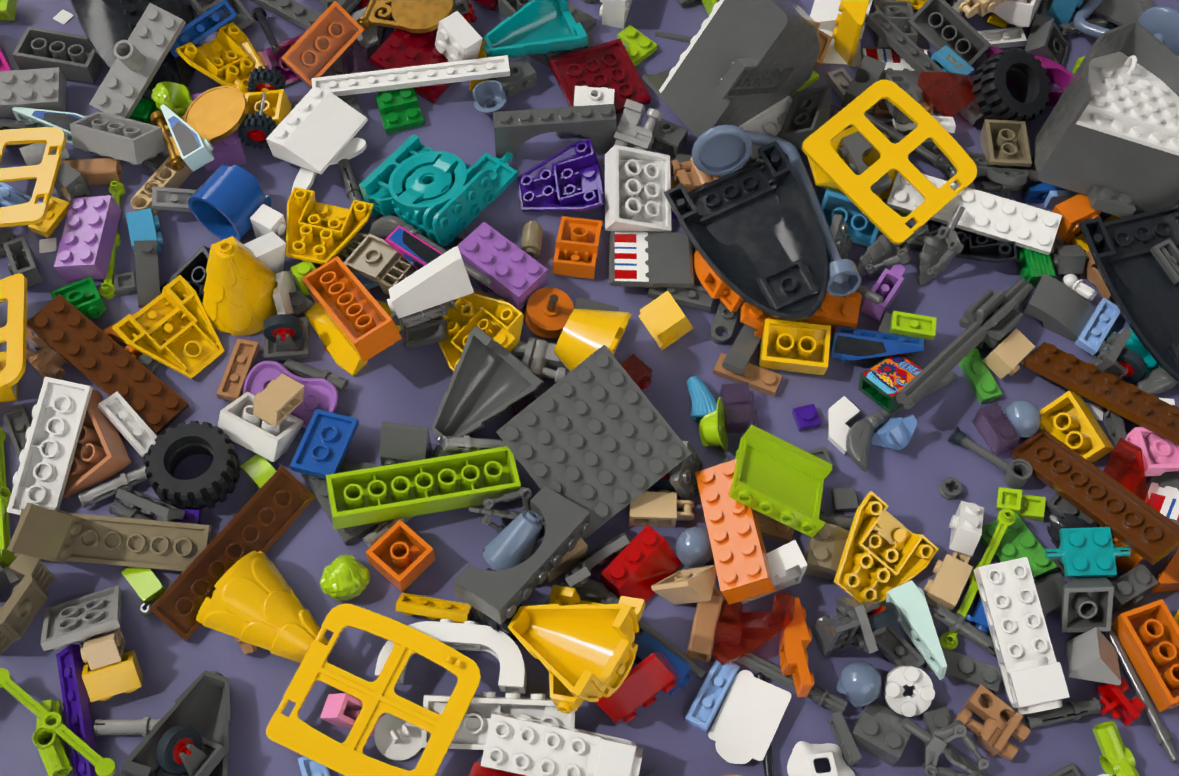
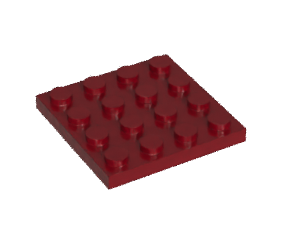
(409, 50)
(600, 67)

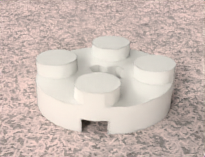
(922, 693)

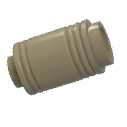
(532, 239)

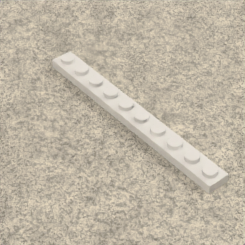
(414, 76)

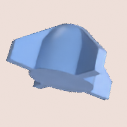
(895, 433)

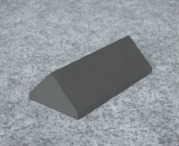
(945, 26)

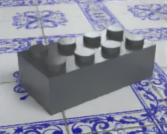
(55, 49)

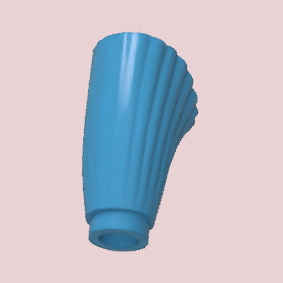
(702, 399)

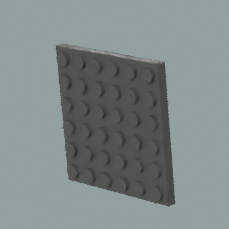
(594, 439)

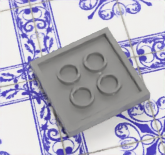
(81, 618)

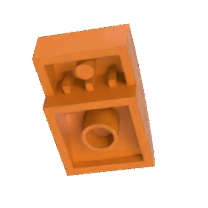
(577, 247)

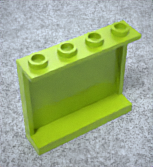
(779, 480)

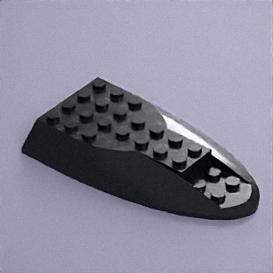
(114, 20)
(759, 235)
(1137, 279)

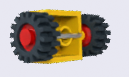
(266, 106)

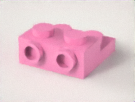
(1157, 452)

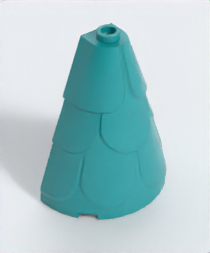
(535, 30)

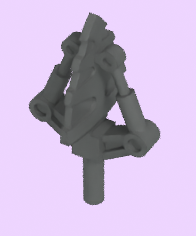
(939, 248)
(886, 254)
(523, 493)
(939, 741)

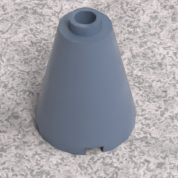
(514, 542)

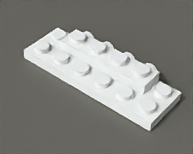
(50, 445)
(475, 724)

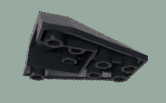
(981, 247)

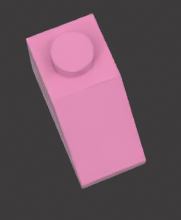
(342, 710)

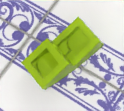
(258, 470)
(1025, 506)

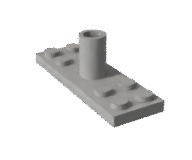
(137, 62)

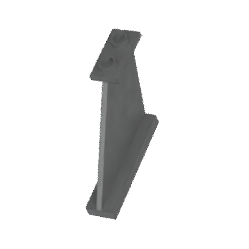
(1121, 11)

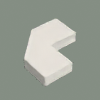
(281, 293)
(838, 416)

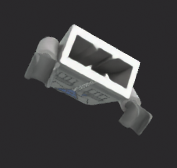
(424, 315)

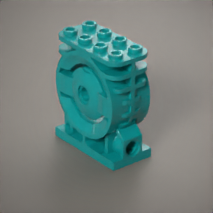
(428, 190)

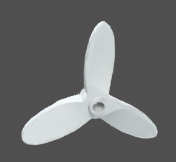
(306, 177)

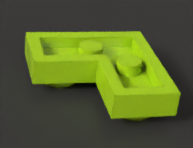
(637, 44)

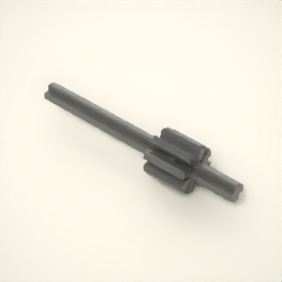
(986, 323)

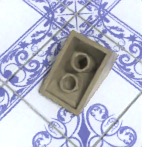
(1005, 143)
(45, 533)
(825, 551)

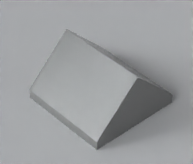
(1093, 658)

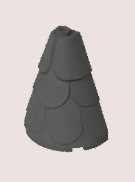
(482, 386)
(202, 707)

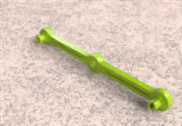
(107, 288)
(1005, 519)
(6, 556)
(102, 766)

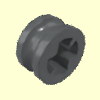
(947, 494)

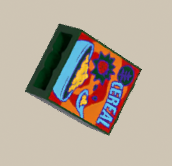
(886, 379)

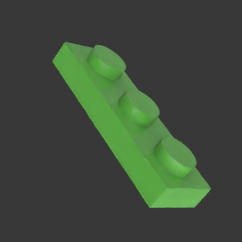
(979, 377)

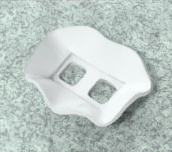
(804, 753)

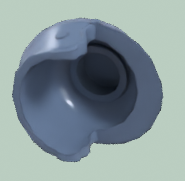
(489, 97)
(1024, 417)
(694, 547)
(860, 682)

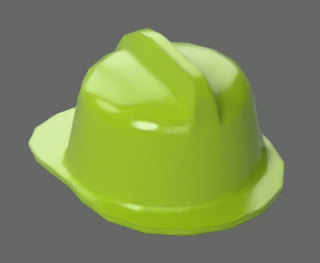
(713, 429)

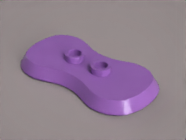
(317, 391)

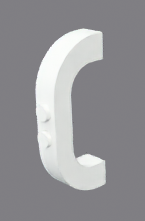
(473, 638)

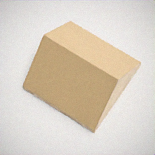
(687, 585)

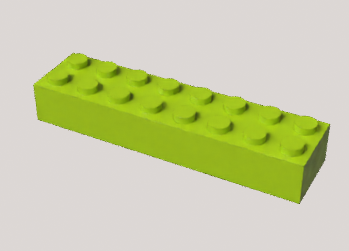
(420, 487)

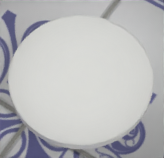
(397, 738)

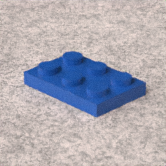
(324, 444)

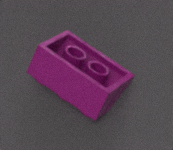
(272, 59)

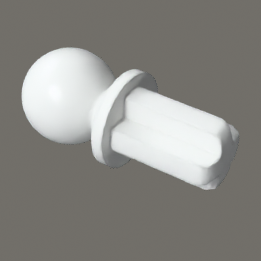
(1079, 286)

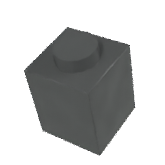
(1069, 259)

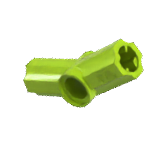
(53, 753)
(1115, 757)

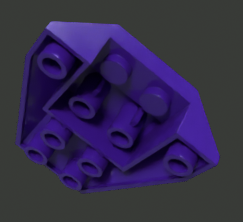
(564, 181)

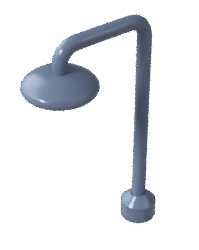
(1159, 21)
(729, 147)

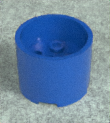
(228, 202)

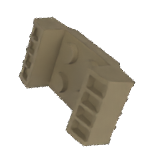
(375, 260)
(25, 600)

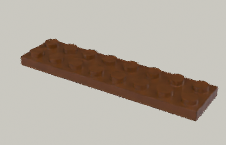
(106, 363)
(1106, 390)
(1099, 496)
(251, 529)

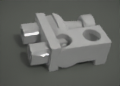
(629, 129)
(538, 356)

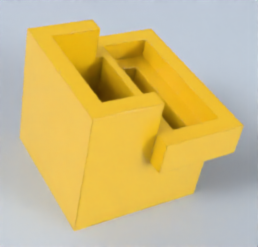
(665, 320)

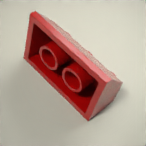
(640, 566)
(640, 688)

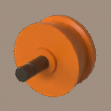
(548, 312)

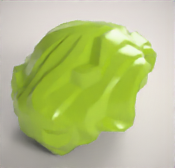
(173, 96)
(344, 578)

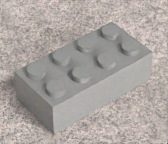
(32, 89)
(117, 137)

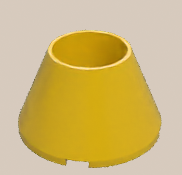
(589, 331)

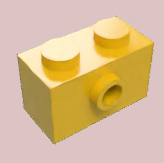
(113, 678)

